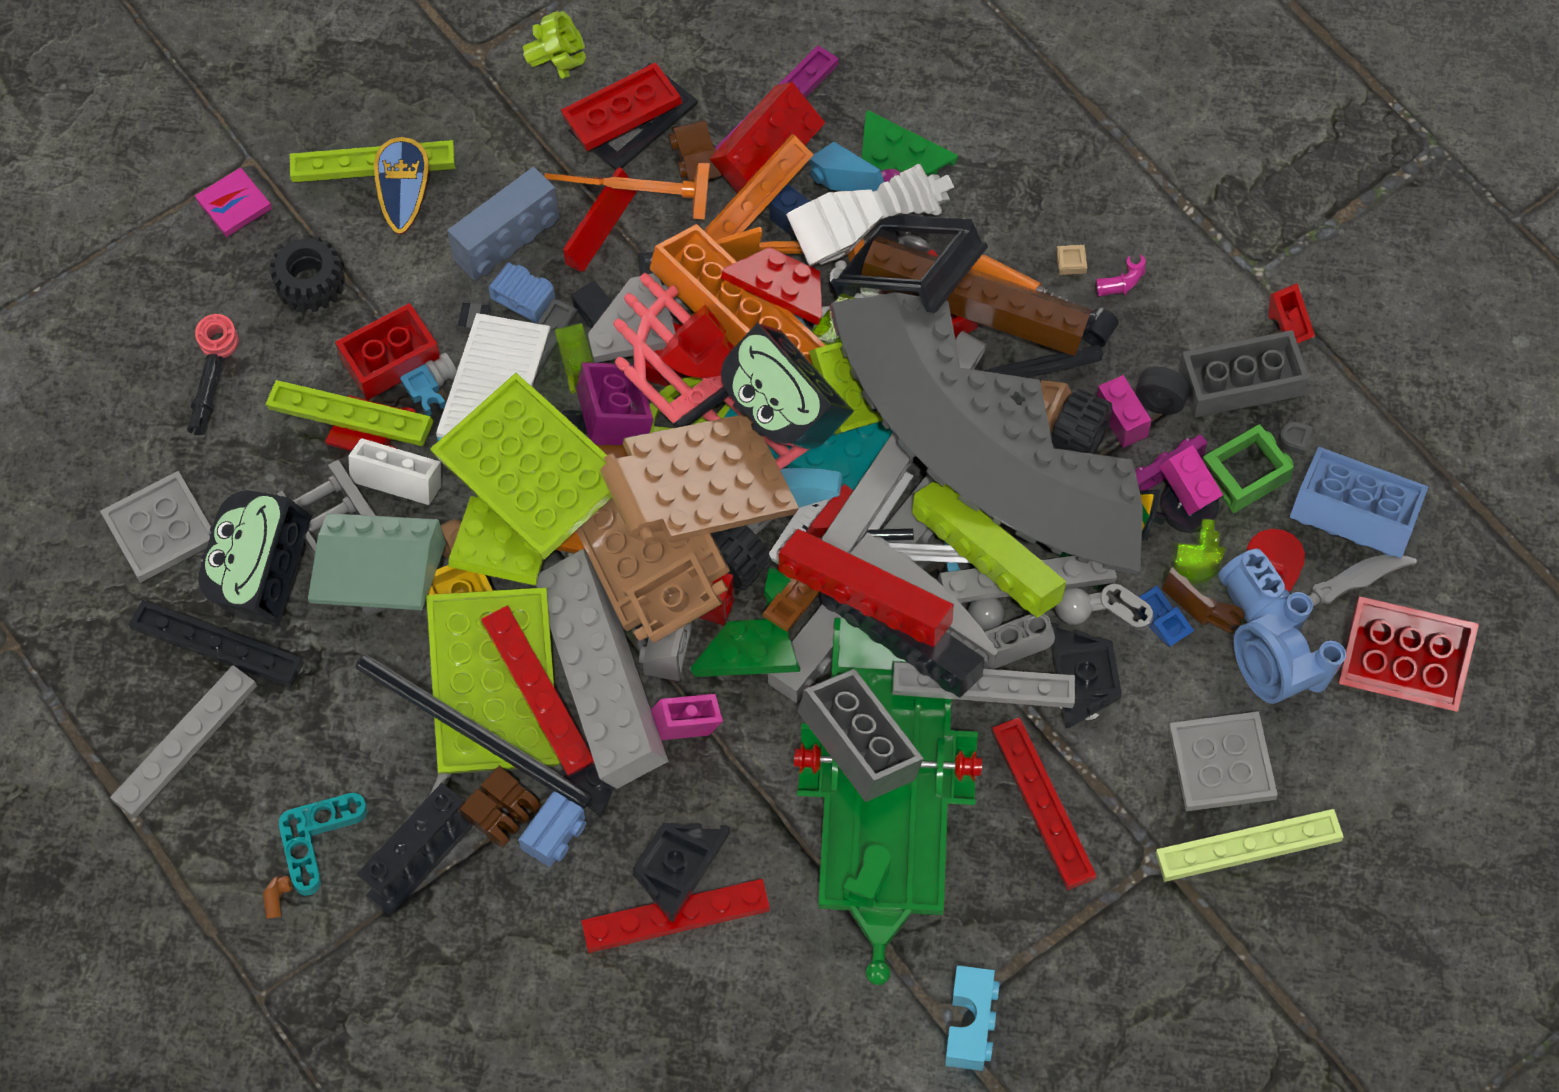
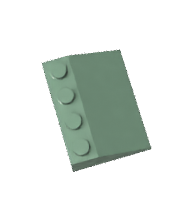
(375, 561)

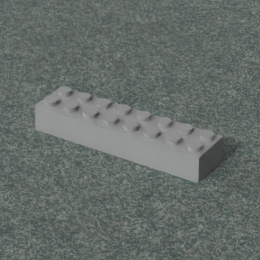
(601, 672)

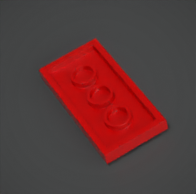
(621, 106)

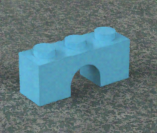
(969, 1045)

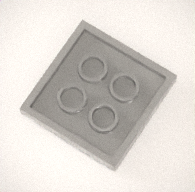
(158, 526)
(1222, 761)

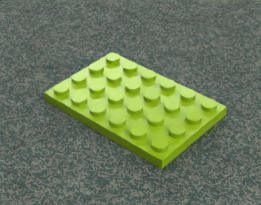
(527, 465)
(475, 680)

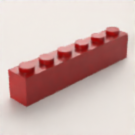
(866, 588)

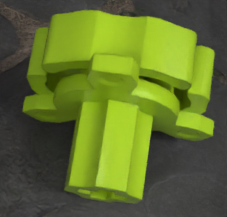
(555, 41)

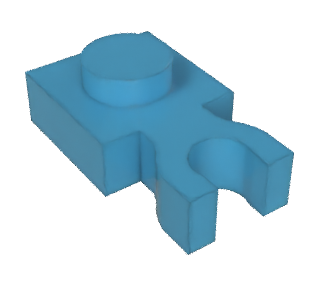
(422, 387)

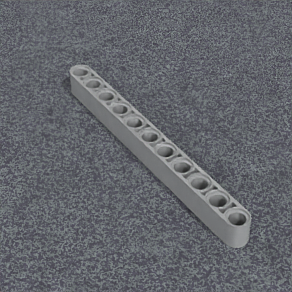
(886, 472)

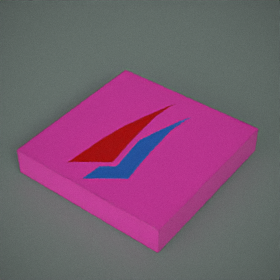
(233, 202)

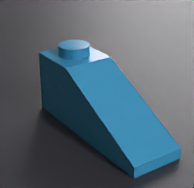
(843, 170)

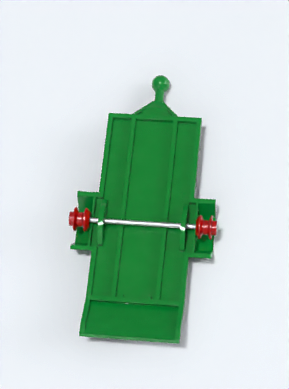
(905, 820)

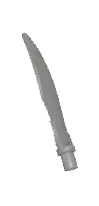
(1358, 576)

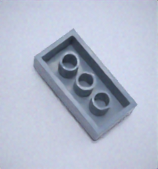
(504, 223)

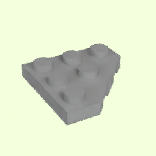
(607, 342)

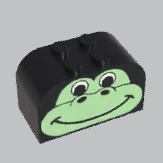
(782, 390)
(253, 555)

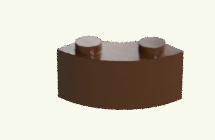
(693, 146)

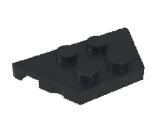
(1094, 669)
(677, 863)

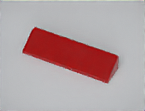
(597, 224)

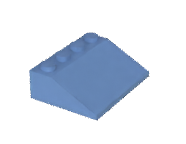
(1359, 502)

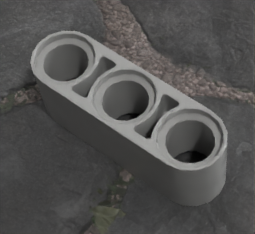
(1027, 641)

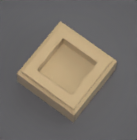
(1071, 259)

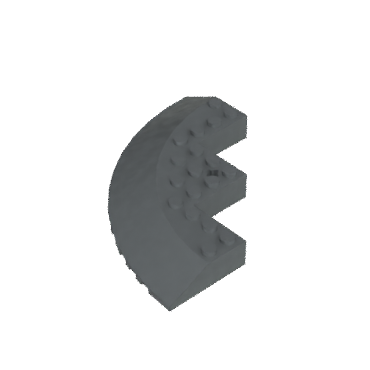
(988, 434)

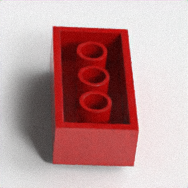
(764, 131)

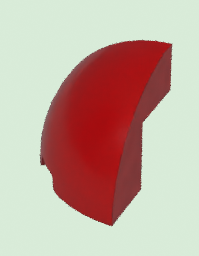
(698, 346)

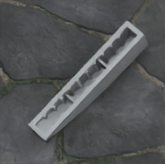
(964, 627)

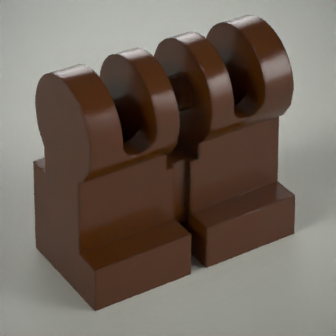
(499, 792)

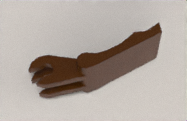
(1200, 606)

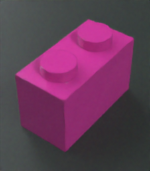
(1128, 417)
(1190, 480)
(687, 716)

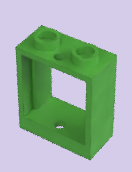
(1233, 494)

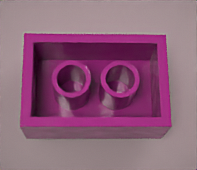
(611, 404)

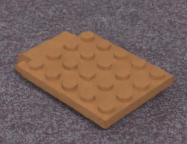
(697, 480)
(654, 581)

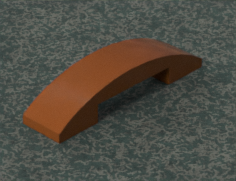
(790, 604)

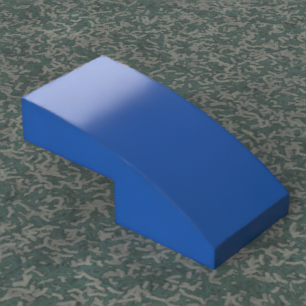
(1167, 622)

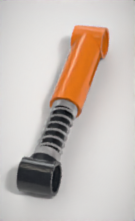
(1100, 322)

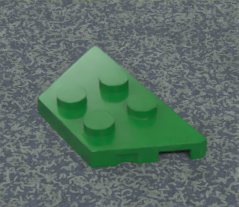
(895, 147)
(747, 649)

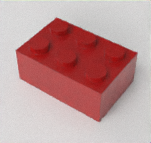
(387, 350)

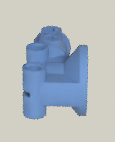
(1270, 645)

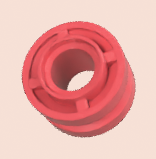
(209, 327)

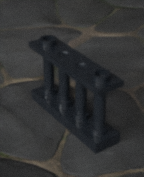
(415, 850)

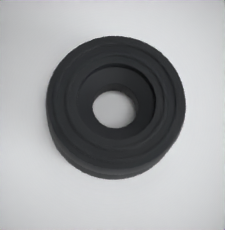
(1162, 390)

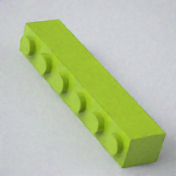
(989, 548)

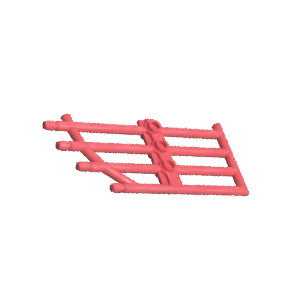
(689, 396)

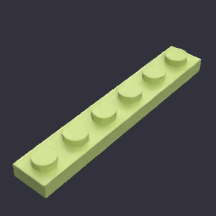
(1249, 845)

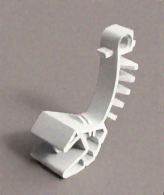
(840, 220)

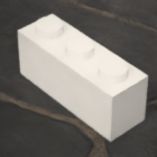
(395, 471)

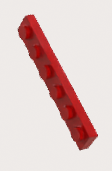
(537, 691)
(1043, 803)
(699, 911)

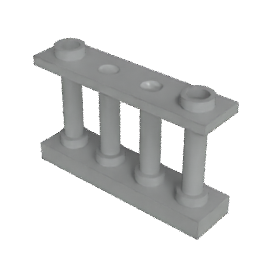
(337, 482)

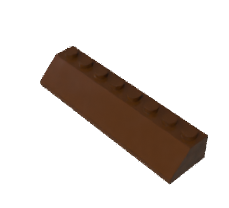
(988, 298)

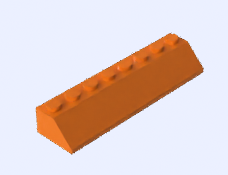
(694, 267)

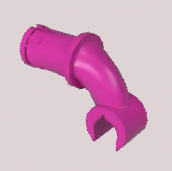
(1122, 283)

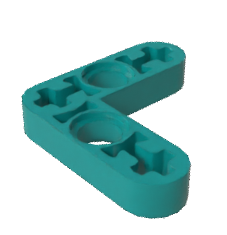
(308, 827)

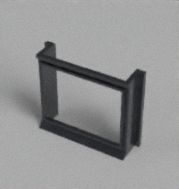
(942, 275)

